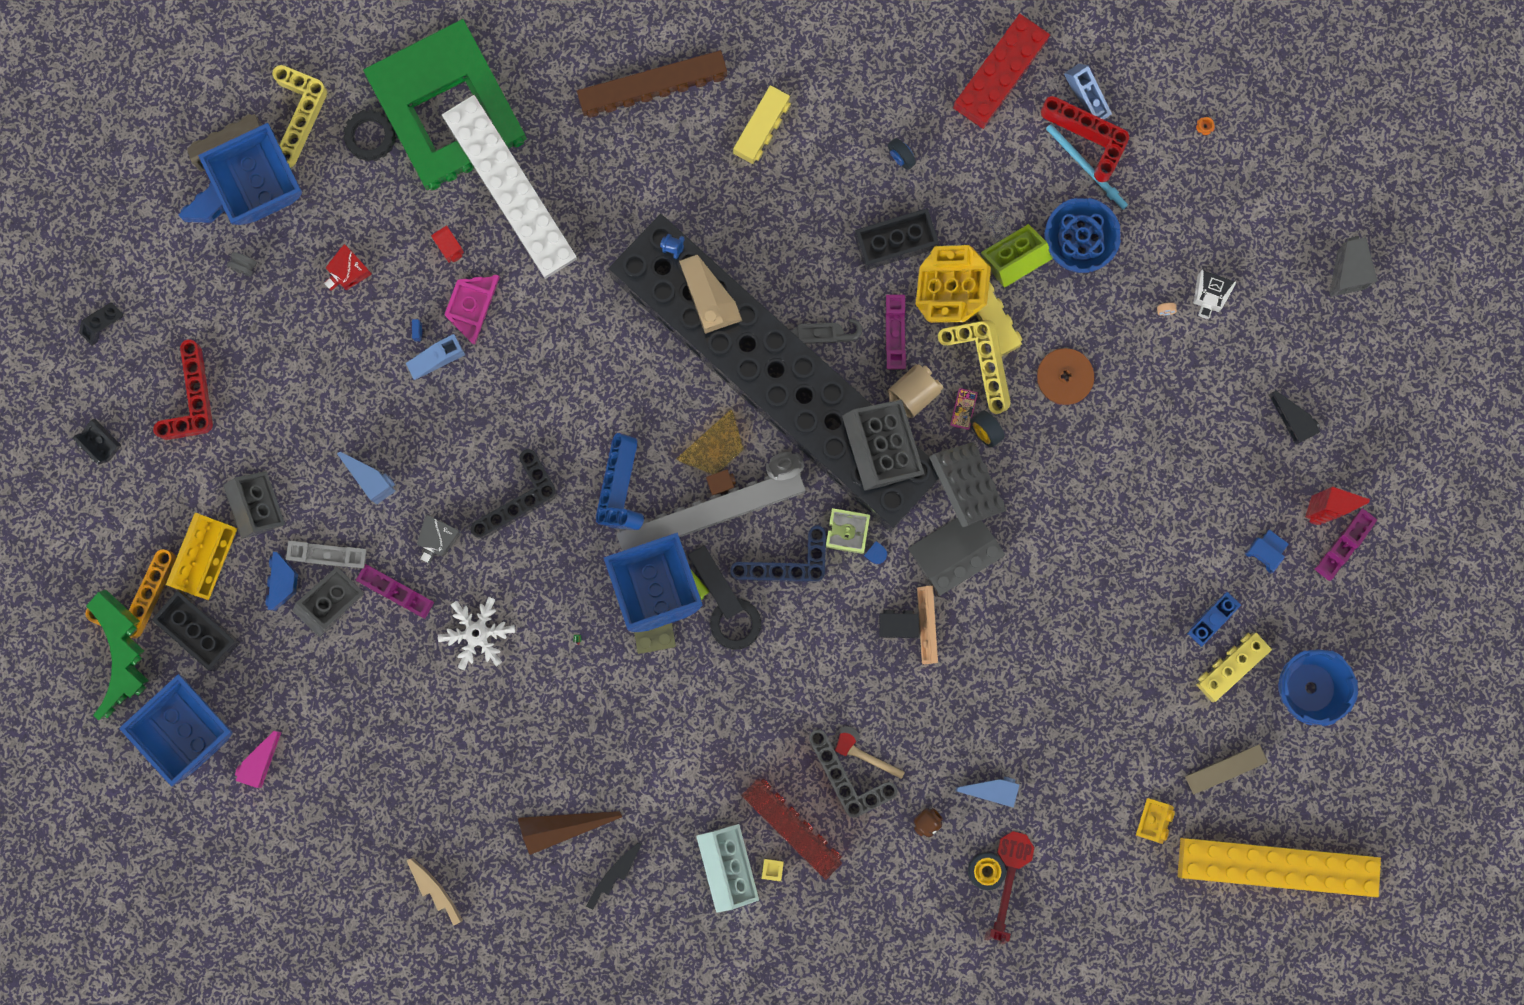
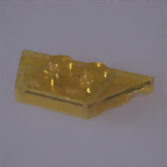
(715, 447)

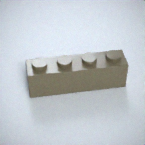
(215, 139)

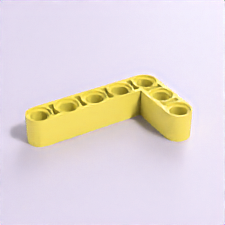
(301, 113)
(985, 358)

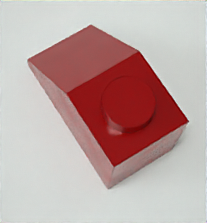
(448, 244)

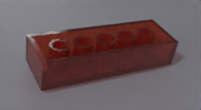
(794, 831)

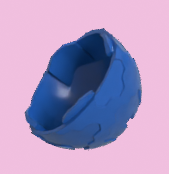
(1334, 687)

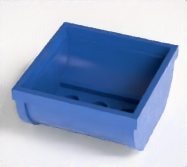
(251, 176)
(653, 584)
(176, 731)

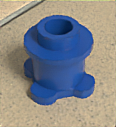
(672, 245)

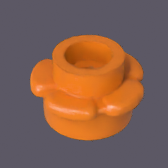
(1205, 121)

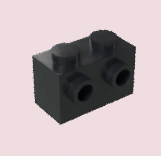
(898, 625)

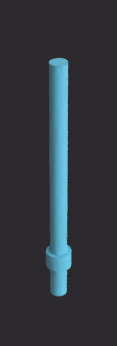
(1112, 193)

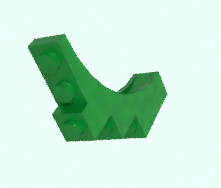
(125, 653)

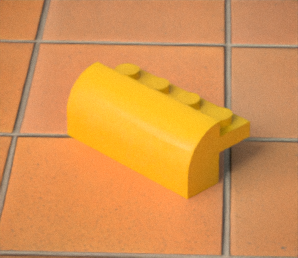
(201, 556)

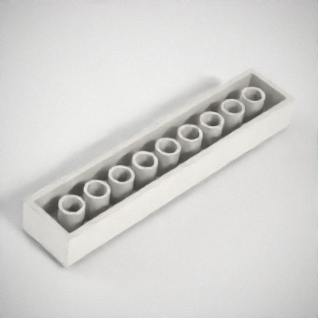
(509, 186)

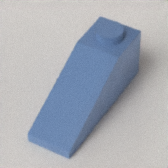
(1087, 90)
(996, 790)

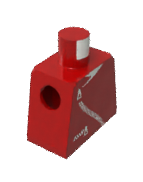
(345, 270)

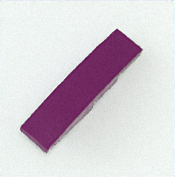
(1345, 544)
(395, 591)

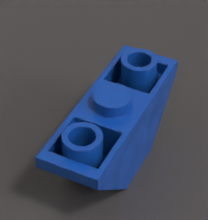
(204, 208)
(281, 582)
(1213, 618)

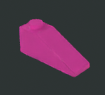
(256, 765)

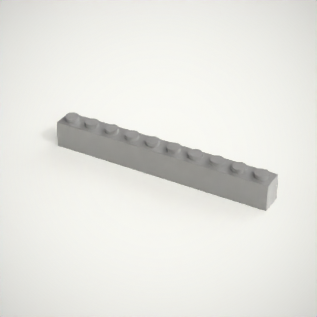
(714, 511)

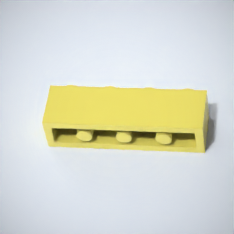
(762, 124)
(1007, 337)

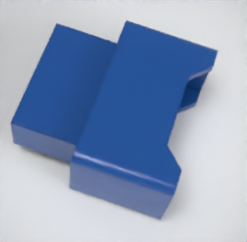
(1268, 550)

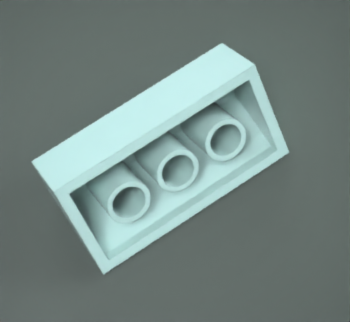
(727, 868)

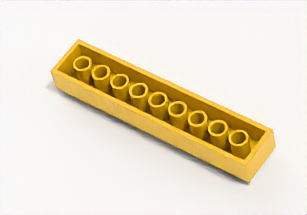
(1279, 867)

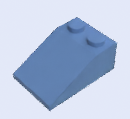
(374, 484)

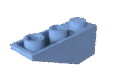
(435, 357)

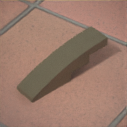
(1226, 769)

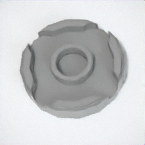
(785, 466)

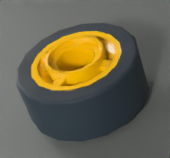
(987, 428)
(997, 875)

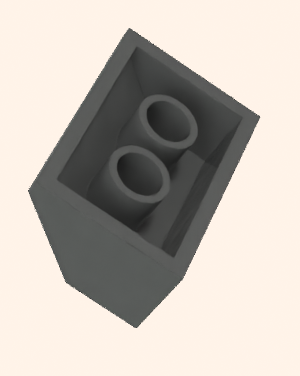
(253, 504)

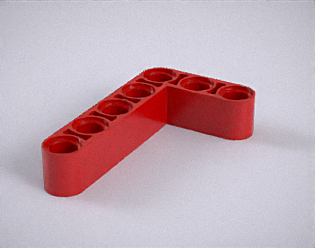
(1090, 132)
(194, 397)

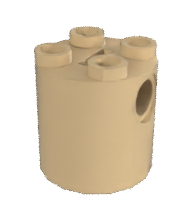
(915, 389)

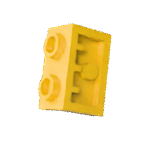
(1155, 821)

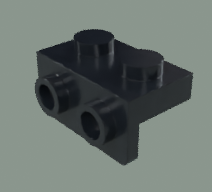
(97, 442)

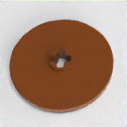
(1058, 389)

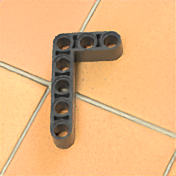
(843, 780)

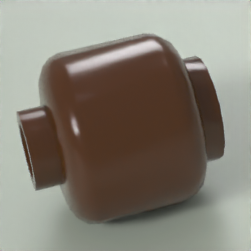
(928, 822)

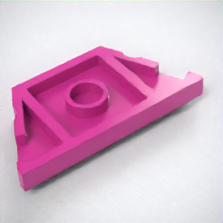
(470, 304)

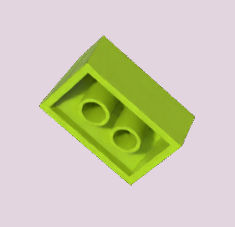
(1018, 259)

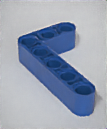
(615, 486)

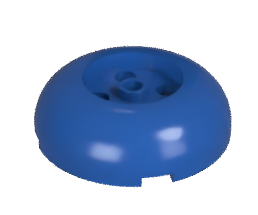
(1097, 220)

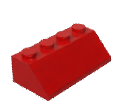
(1333, 504)

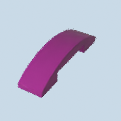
(895, 332)

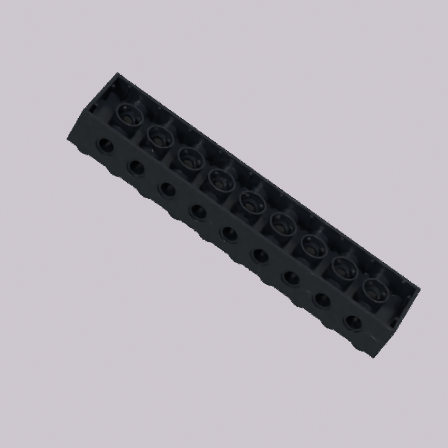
(749, 374)

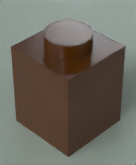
(720, 482)

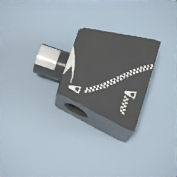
(436, 538)

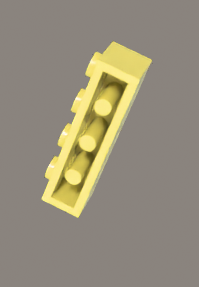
(1233, 667)

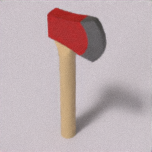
(845, 747)

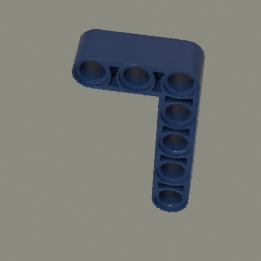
(787, 567)

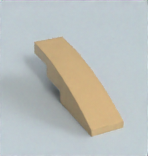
(428, 884)

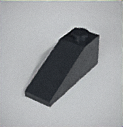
(1297, 421)

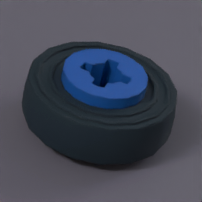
(901, 153)

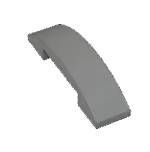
(326, 554)

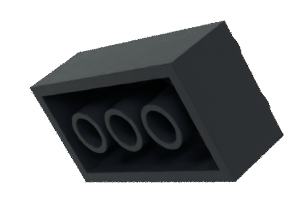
(896, 239)
(195, 631)

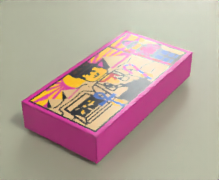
(963, 409)

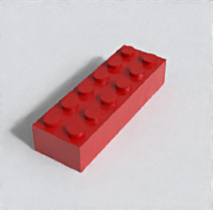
(1001, 71)

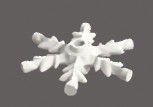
(481, 639)

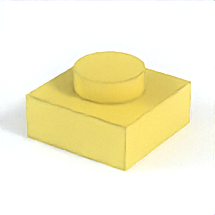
(772, 870)

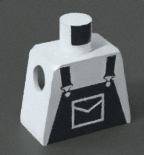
(1211, 292)

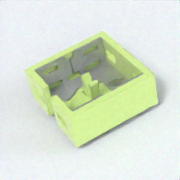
(857, 531)

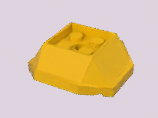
(938, 276)

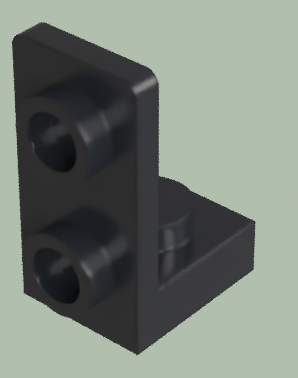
(98, 321)

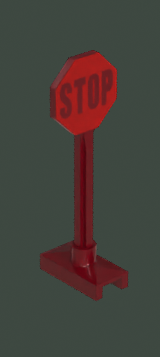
(1015, 853)

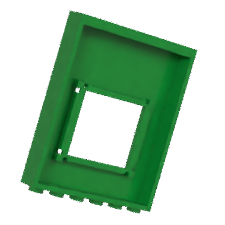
(425, 72)

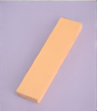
(927, 625)

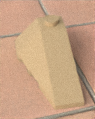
(710, 298)

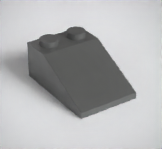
(327, 601)

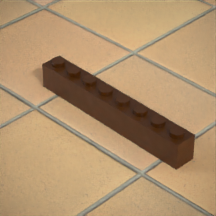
(652, 83)

